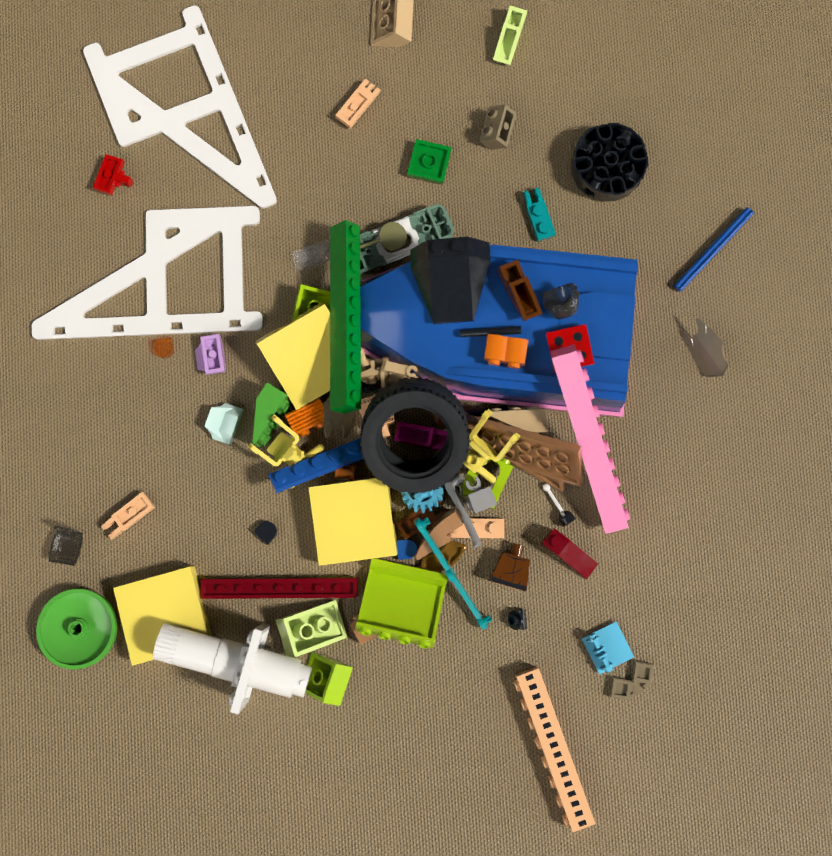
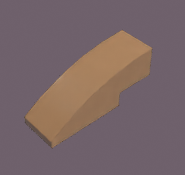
(440, 532)

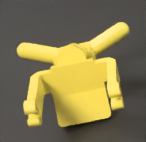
(284, 448)
(483, 451)

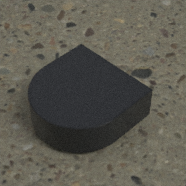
(266, 532)

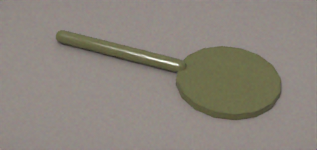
(391, 236)

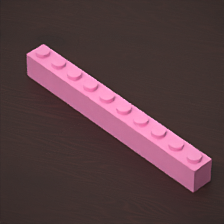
(588, 435)

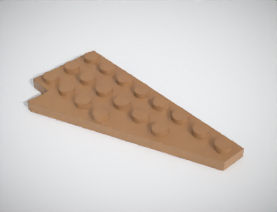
(539, 455)

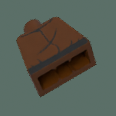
(512, 569)

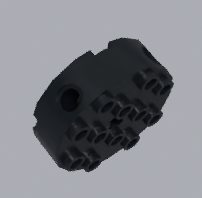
(613, 144)

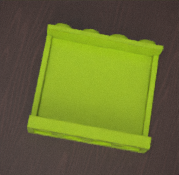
(401, 603)

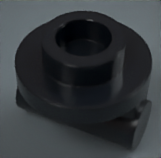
(517, 619)

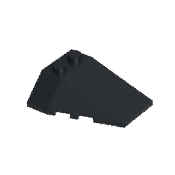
(451, 276)

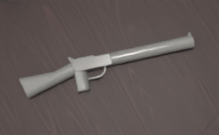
(456, 497)

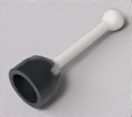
(565, 516)

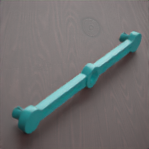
(421, 525)

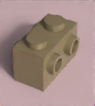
(498, 127)

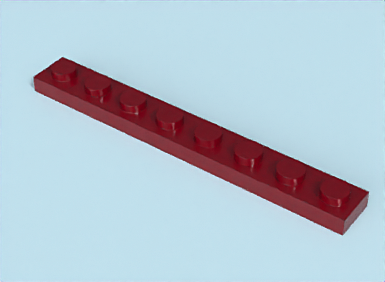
(279, 588)

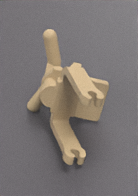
(389, 371)

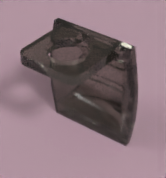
(65, 546)

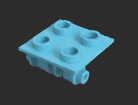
(607, 648)

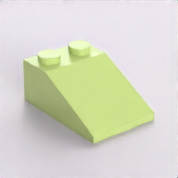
(311, 629)

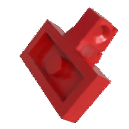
(111, 175)

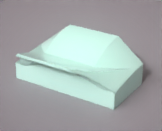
(223, 422)

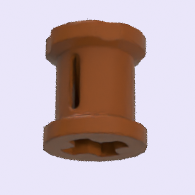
(346, 472)

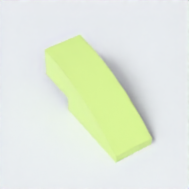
(510, 35)

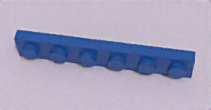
(316, 466)

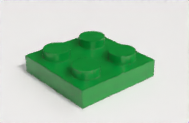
(429, 161)

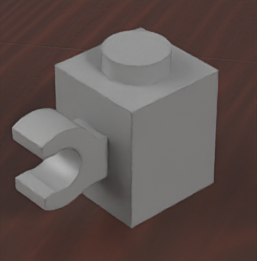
(480, 499)

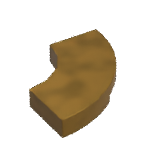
(451, 551)

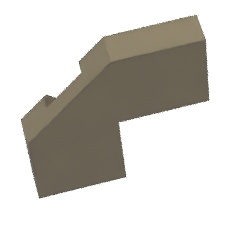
(627, 689)

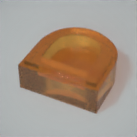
(163, 347)

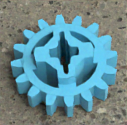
(423, 500)

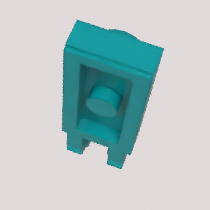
(539, 216)

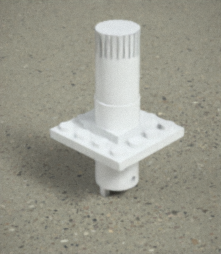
(242, 664)

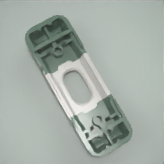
(420, 226)

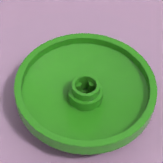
(59, 632)

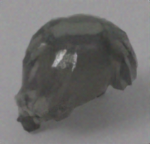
(562, 301)

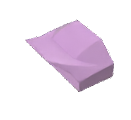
(211, 355)

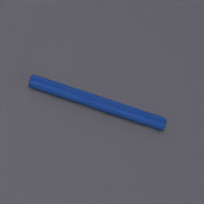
(714, 248)

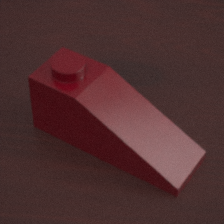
(569, 553)

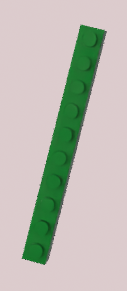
(345, 318)

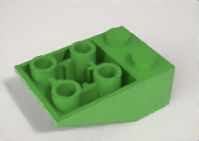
(268, 403)

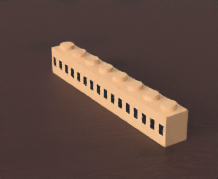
(554, 748)

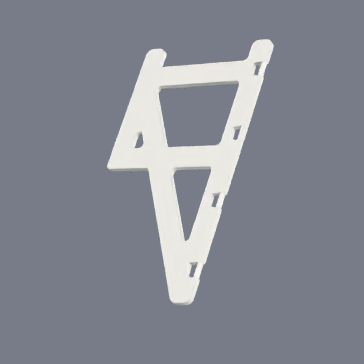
(121, 98)
(195, 227)

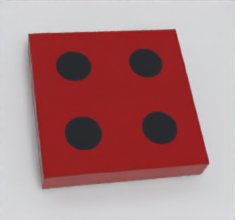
(574, 335)

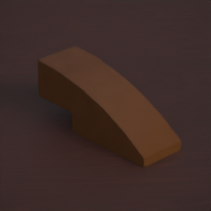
(519, 290)

